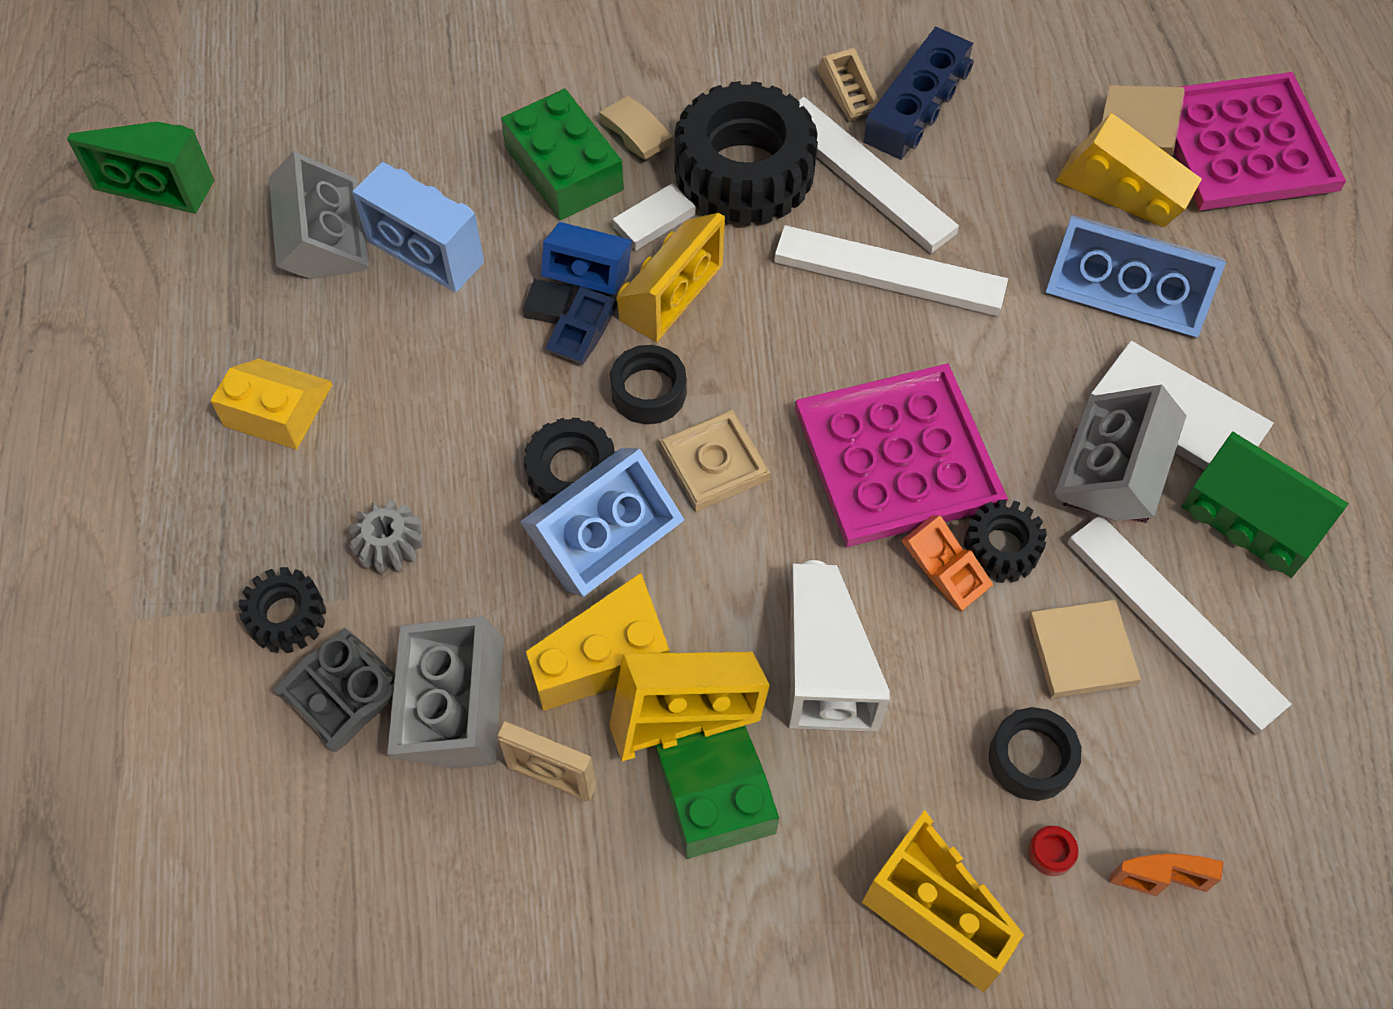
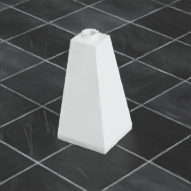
(831, 662)

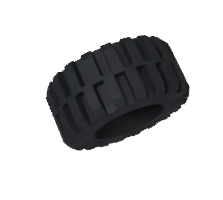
(745, 117)

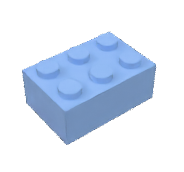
(419, 226)
(602, 521)

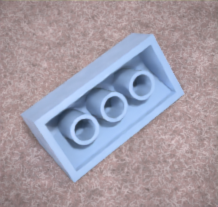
(1135, 275)

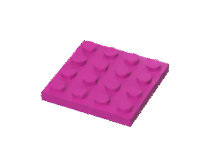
(1253, 142)
(898, 454)

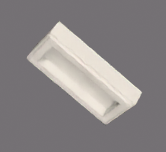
(654, 216)

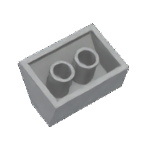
(316, 219)
(1122, 453)
(447, 693)

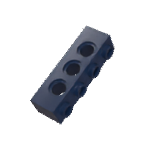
(918, 93)

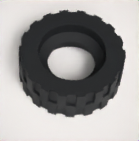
(557, 437)

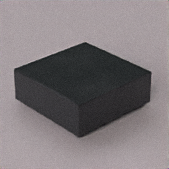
(547, 301)

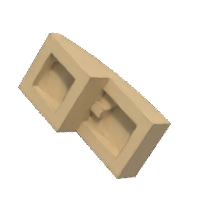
(638, 127)

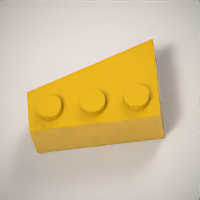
(1129, 173)
(589, 649)
(943, 907)

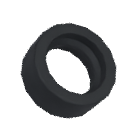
(648, 358)
(1050, 725)

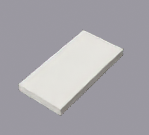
(1208, 411)

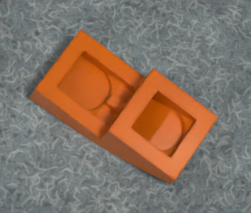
(946, 563)
(1155, 872)

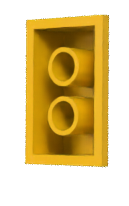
(673, 276)

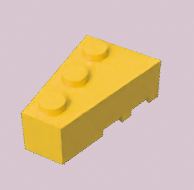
(682, 695)

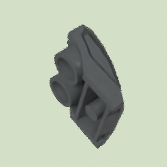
(332, 686)

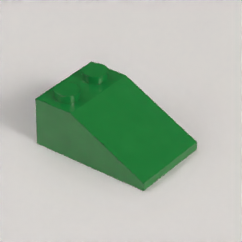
(146, 163)
(717, 791)

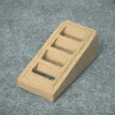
(850, 62)

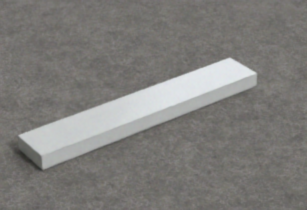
(880, 184)
(891, 270)
(1179, 625)

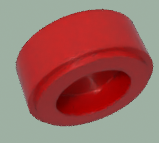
(1053, 850)

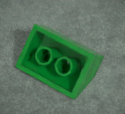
(1263, 505)

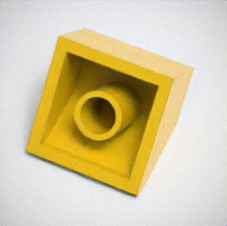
(270, 401)

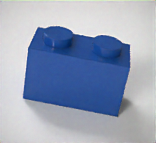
(586, 258)

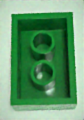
(562, 154)

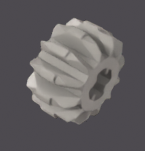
(401, 541)

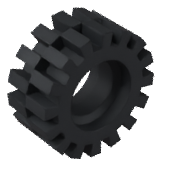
(1015, 522)
(267, 593)

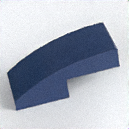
(582, 326)

